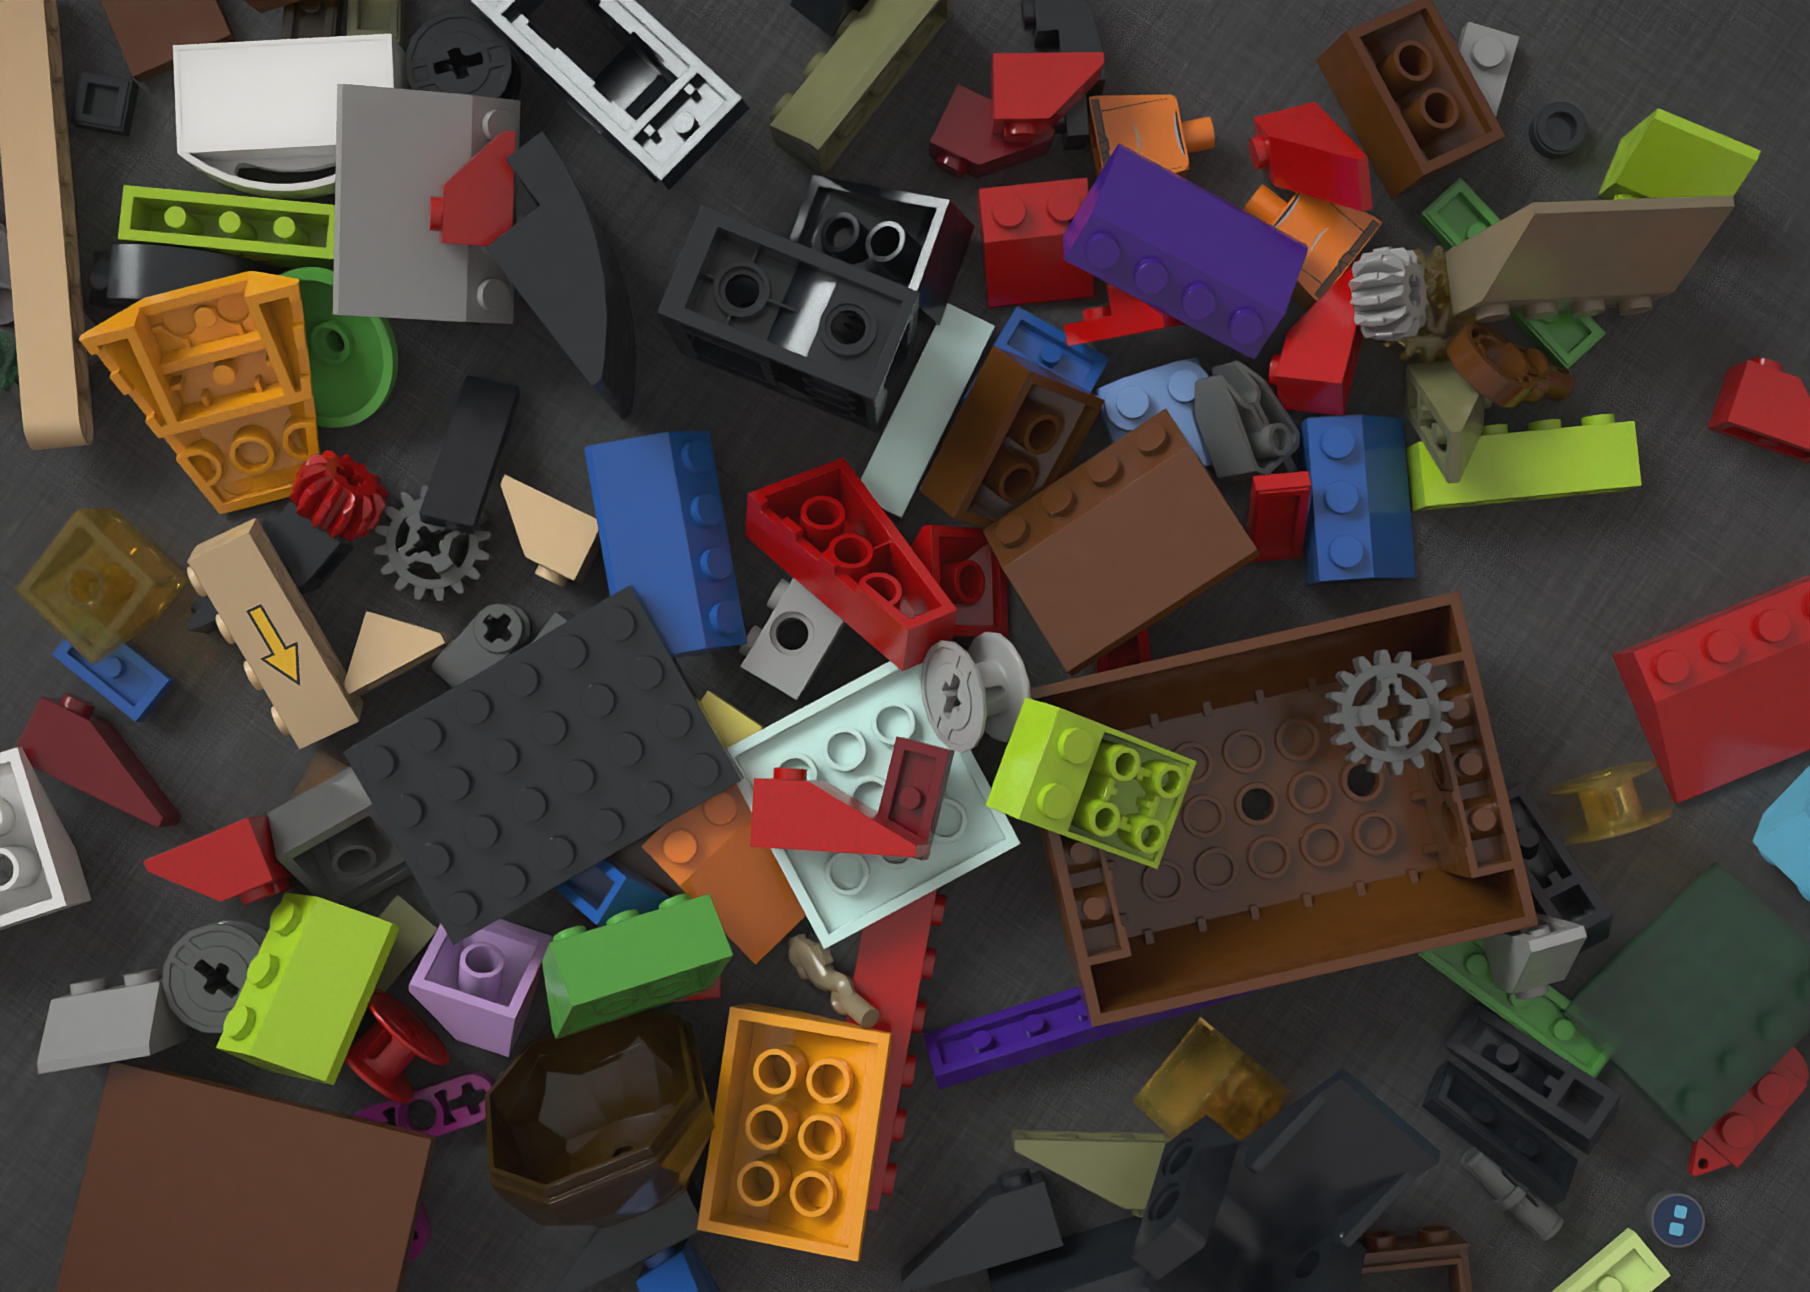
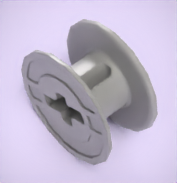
(973, 690)

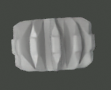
(1389, 294)

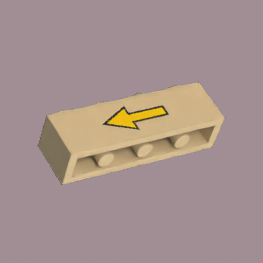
(274, 632)

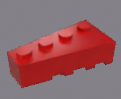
(852, 559)

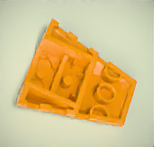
(220, 381)

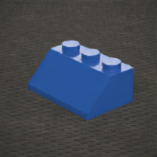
(1357, 500)

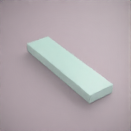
(925, 409)

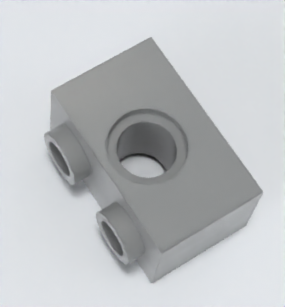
(784, 668)

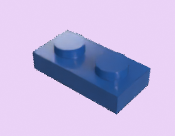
(123, 677)

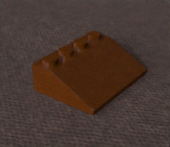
(1120, 542)

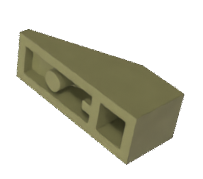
(1445, 414)
(1106, 1163)

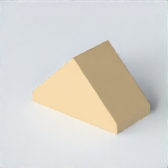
(388, 650)

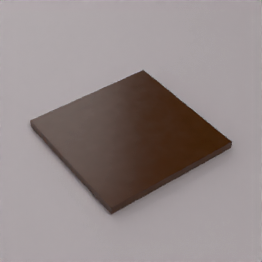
(239, 1193)

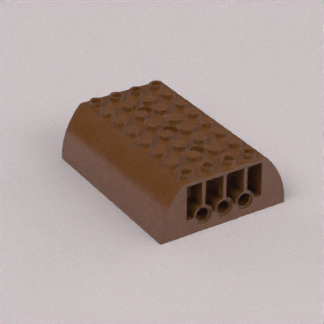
(1325, 871)

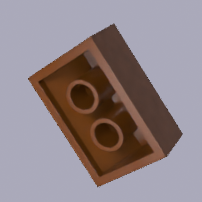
(1409, 96)
(1009, 439)

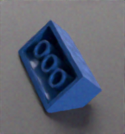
(668, 536)

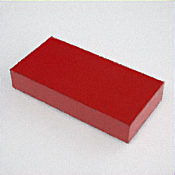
(1279, 514)

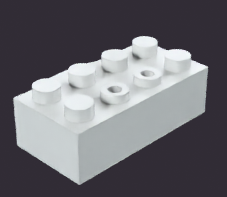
(273, 104)

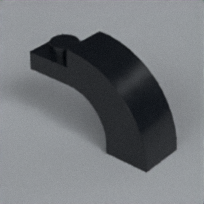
(146, 270)

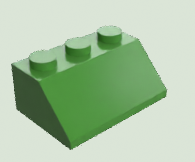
(633, 963)

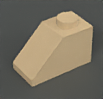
(552, 533)

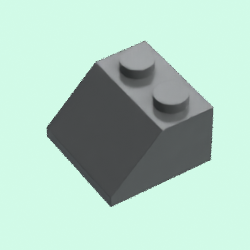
(337, 842)

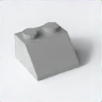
(109, 1023)

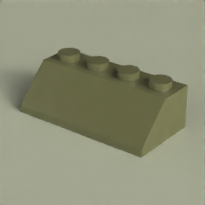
(854, 78)

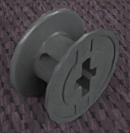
(194, 976)

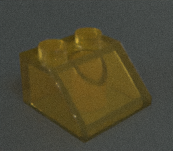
(101, 582)

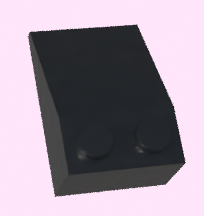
(890, 234)

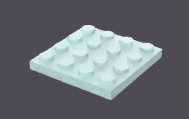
(850, 745)

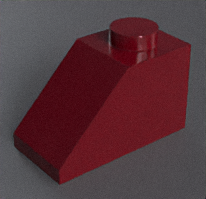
(966, 143)

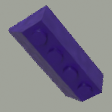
(1185, 251)

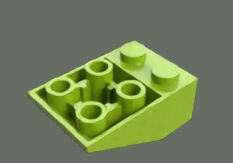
(1090, 782)

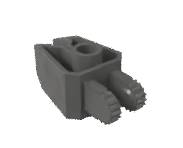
(1244, 425)

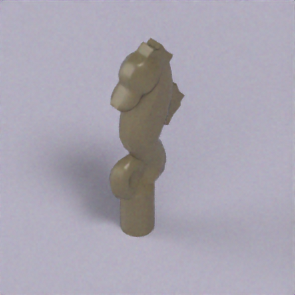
(815, 964)

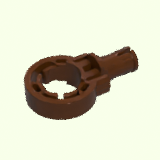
(1503, 369)

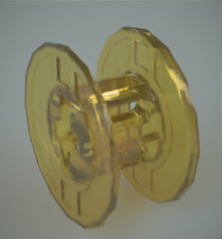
(1610, 802)

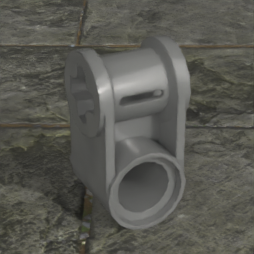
(478, 647)

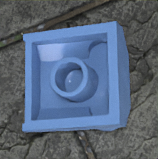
(1147, 393)

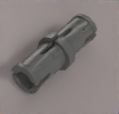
(1513, 1196)

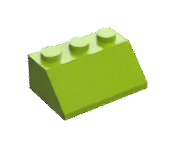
(308, 988)

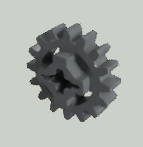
(414, 556)
(1392, 734)

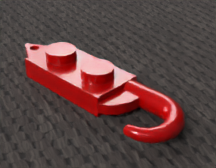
(1751, 1117)

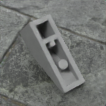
(1533, 956)

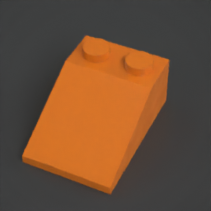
(712, 855)

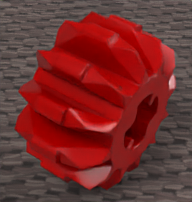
(338, 495)

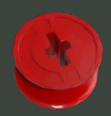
(391, 1046)

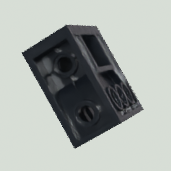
(812, 325)

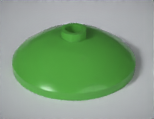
(348, 378)

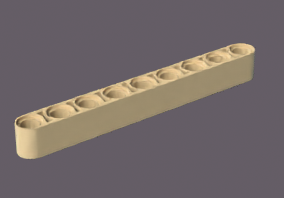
(42, 229)

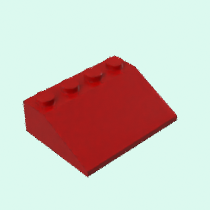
(1725, 690)

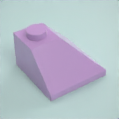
(482, 983)

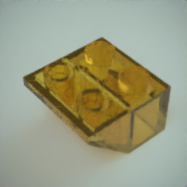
(1213, 1079)

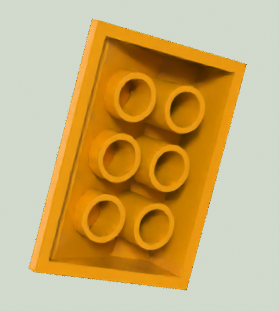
(795, 1130)

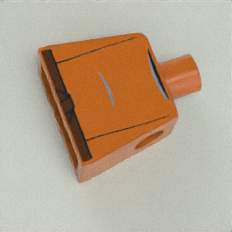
(1147, 126)
(1328, 229)

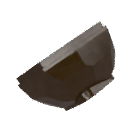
(600, 1121)

